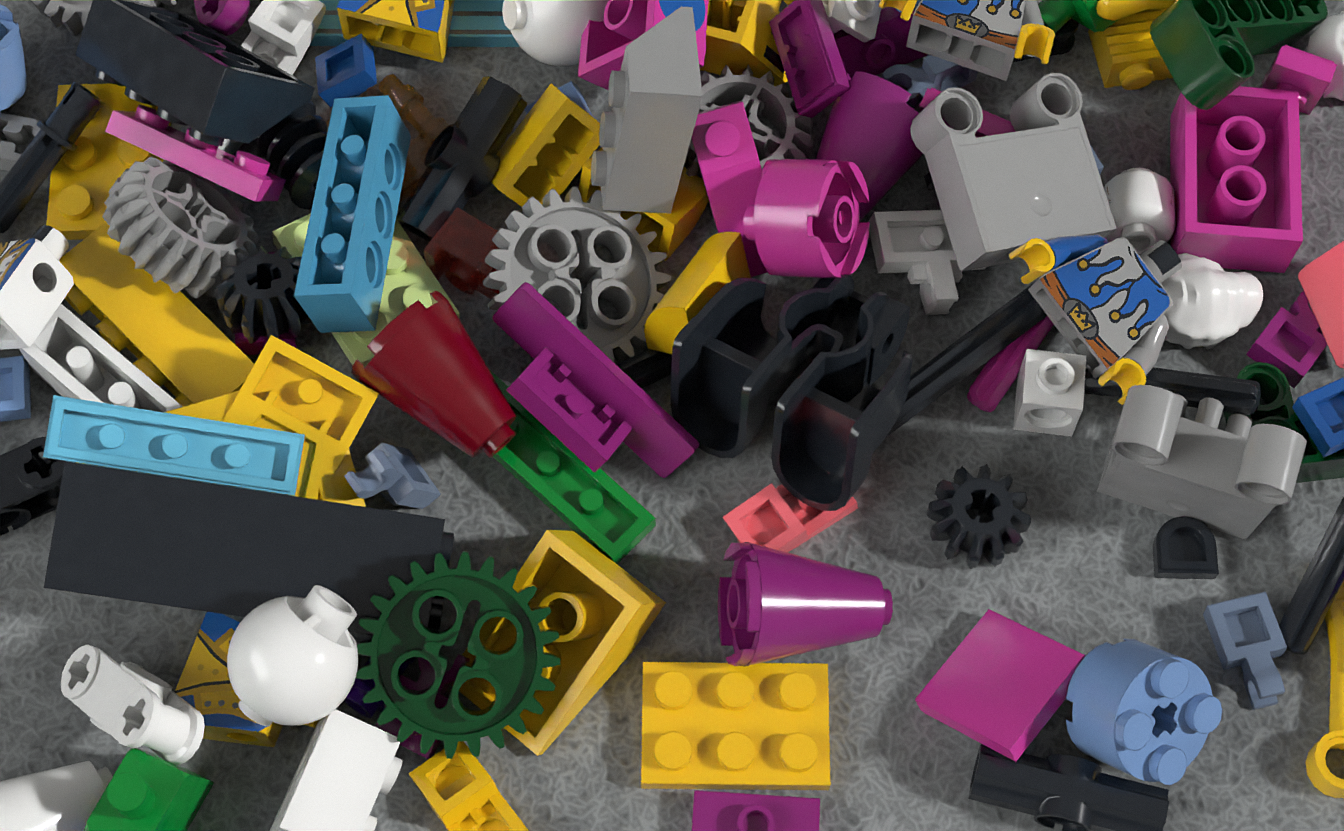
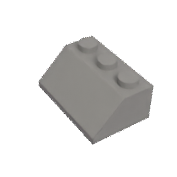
(650, 118)

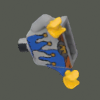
(977, 32)
(1104, 300)

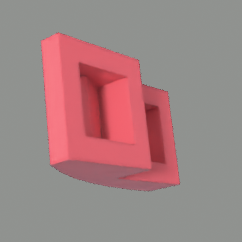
(780, 519)

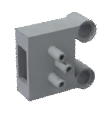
(1014, 183)
(1194, 467)

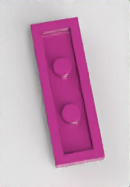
(239, 173)

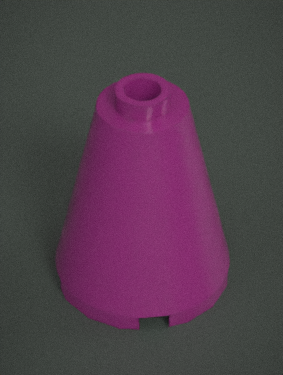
(874, 132)
(794, 605)

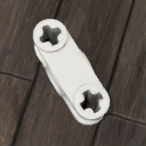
(132, 705)

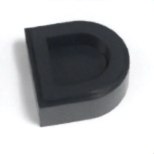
(1185, 550)

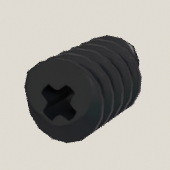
(296, 152)

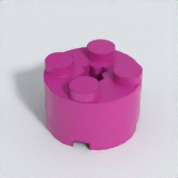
(809, 218)

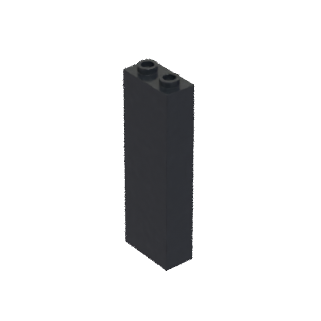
(230, 545)

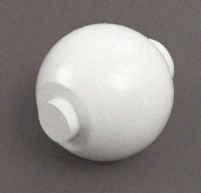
(551, 28)
(294, 658)

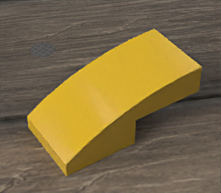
(464, 793)

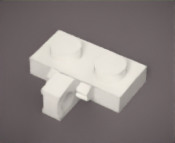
(922, 247)

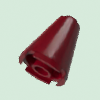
(439, 378)

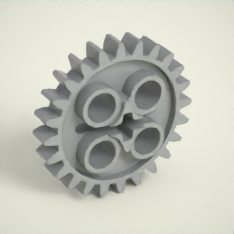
(626, 283)

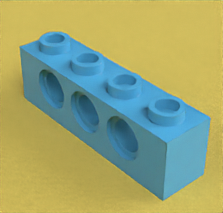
(353, 215)

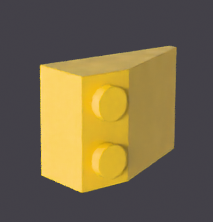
(598, 620)

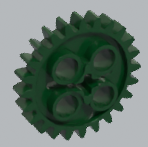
(402, 635)

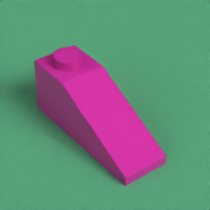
(729, 170)

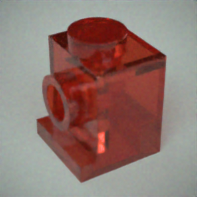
(461, 253)

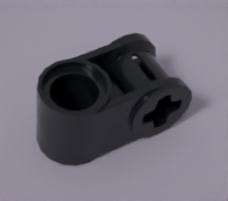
(26, 484)

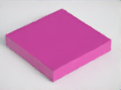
(1001, 684)

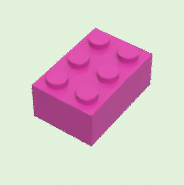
(1238, 179)

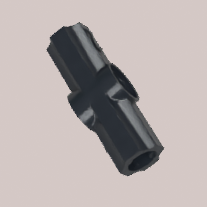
(462, 158)
(1067, 793)

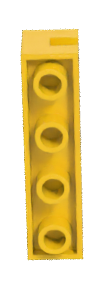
(159, 327)

